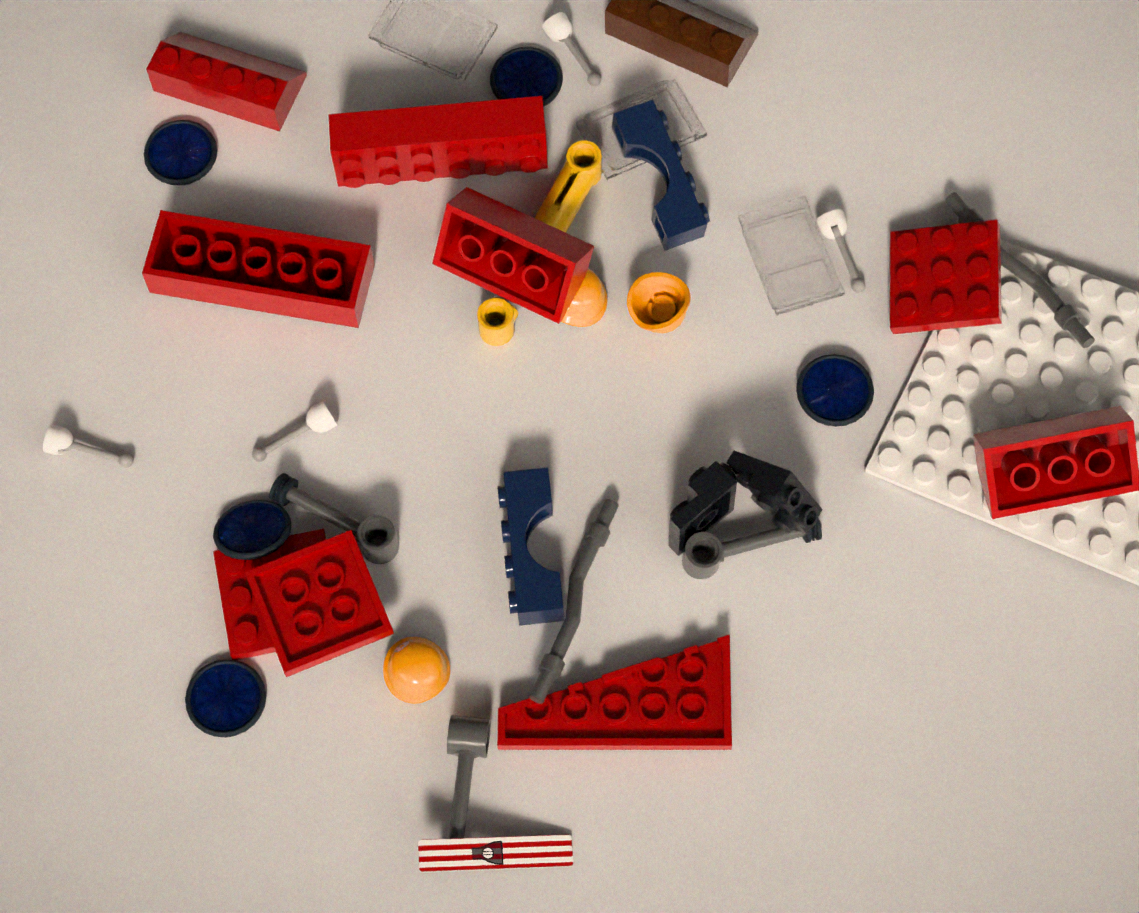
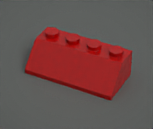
(225, 80)
(511, 254)
(1057, 461)

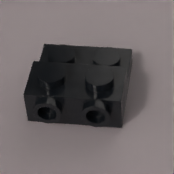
(776, 492)
(708, 502)

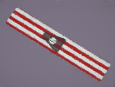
(495, 852)

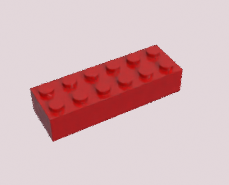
(438, 141)
(259, 268)

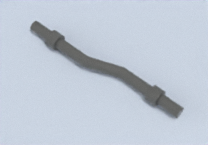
(1065, 314)
(552, 663)

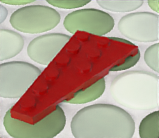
(645, 706)

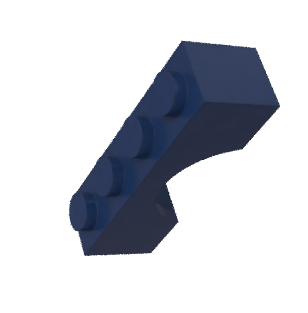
(644, 136)
(537, 589)

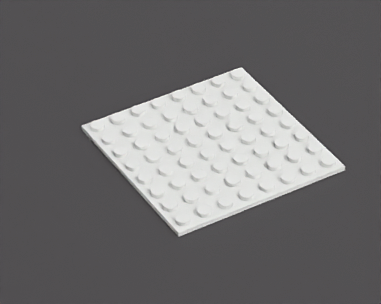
(1019, 376)

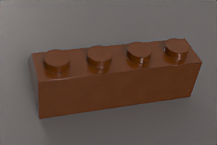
(682, 35)

